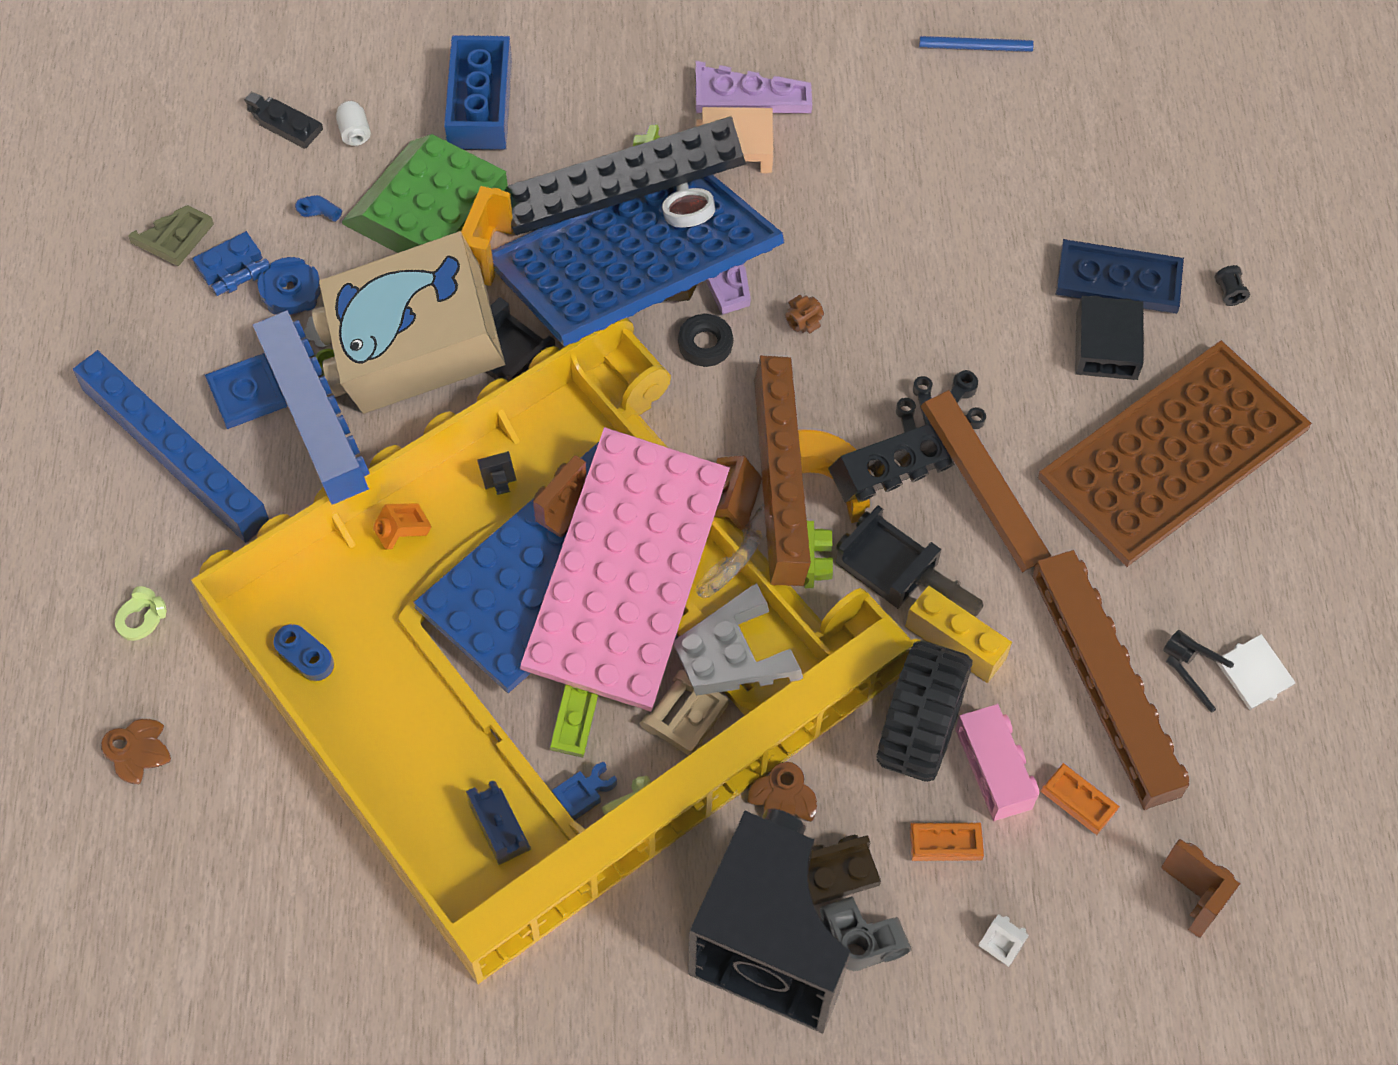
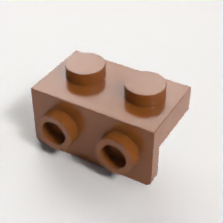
(558, 500)

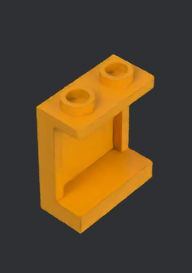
(488, 214)

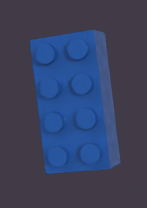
(478, 92)

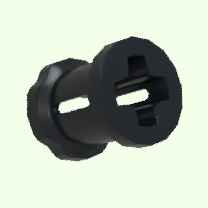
(1232, 285)

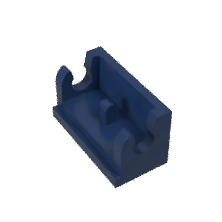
(498, 823)

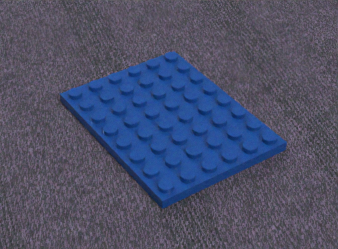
(626, 258)

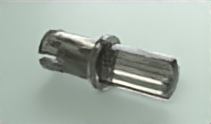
(952, 591)

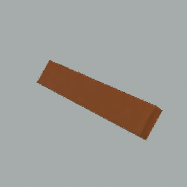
(985, 480)

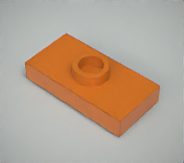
(1080, 799)
(946, 842)

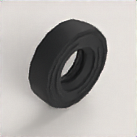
(705, 323)

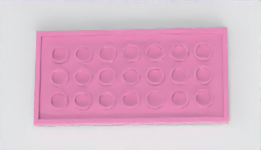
(625, 570)

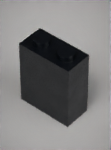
(1109, 337)

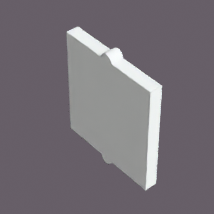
(1256, 672)

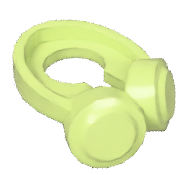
(141, 598)
(637, 784)

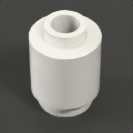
(352, 123)

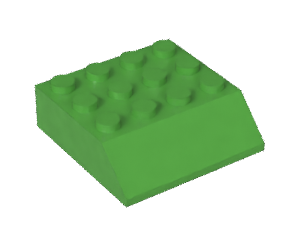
(423, 194)

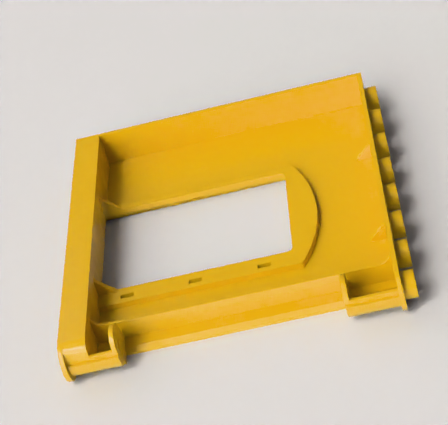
(410, 734)

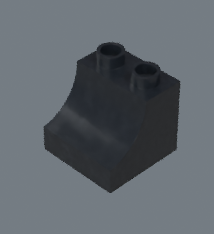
(761, 927)

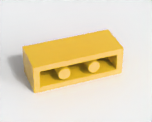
(950, 626)

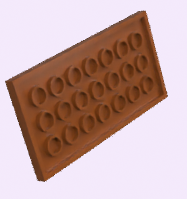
(1173, 452)

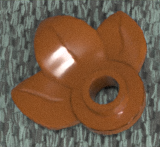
(140, 752)
(792, 799)

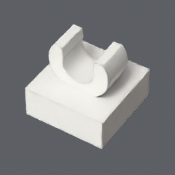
(1003, 939)

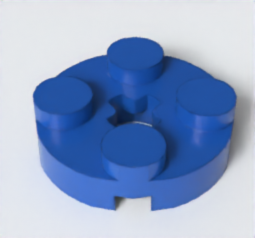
(301, 297)

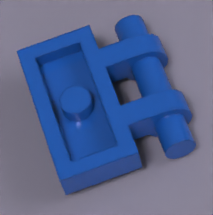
(227, 258)

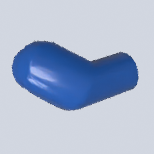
(317, 205)

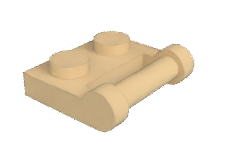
(692, 720)

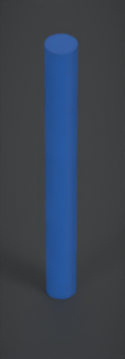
(976, 43)

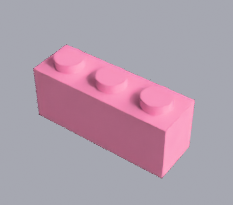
(997, 762)

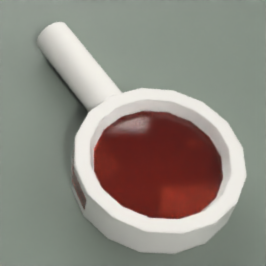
(688, 206)

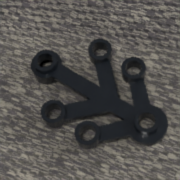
(959, 391)

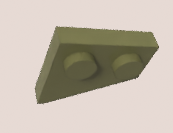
(174, 235)

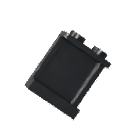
(517, 342)
(885, 557)

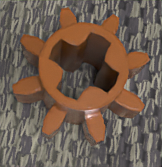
(804, 314)

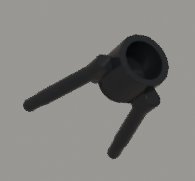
(1184, 648)

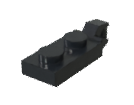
(283, 120)

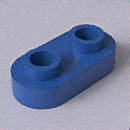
(302, 650)

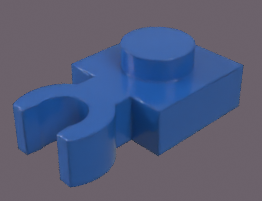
(581, 793)

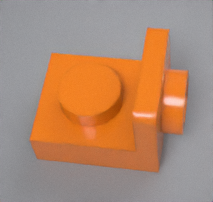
(400, 521)

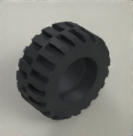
(924, 710)

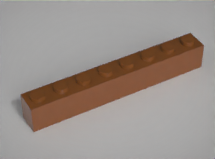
(781, 472)
(1110, 680)

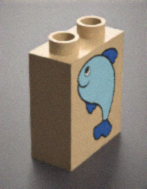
(407, 324)

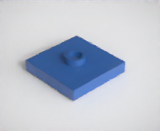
(246, 390)

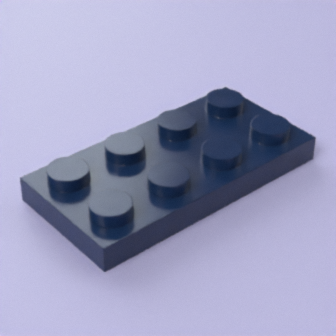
(1120, 274)

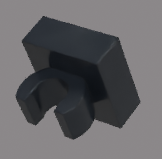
(497, 472)

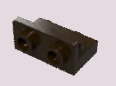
(841, 869)

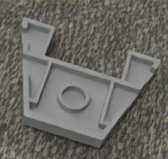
(719, 656)

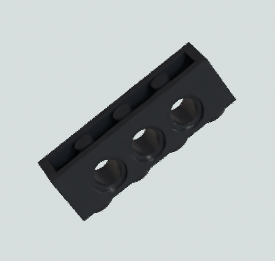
(852, 473)

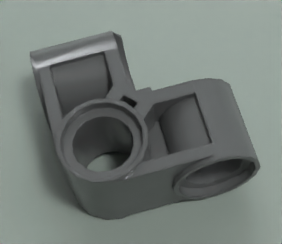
(880, 941)

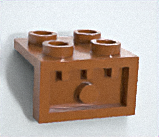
(1205, 879)

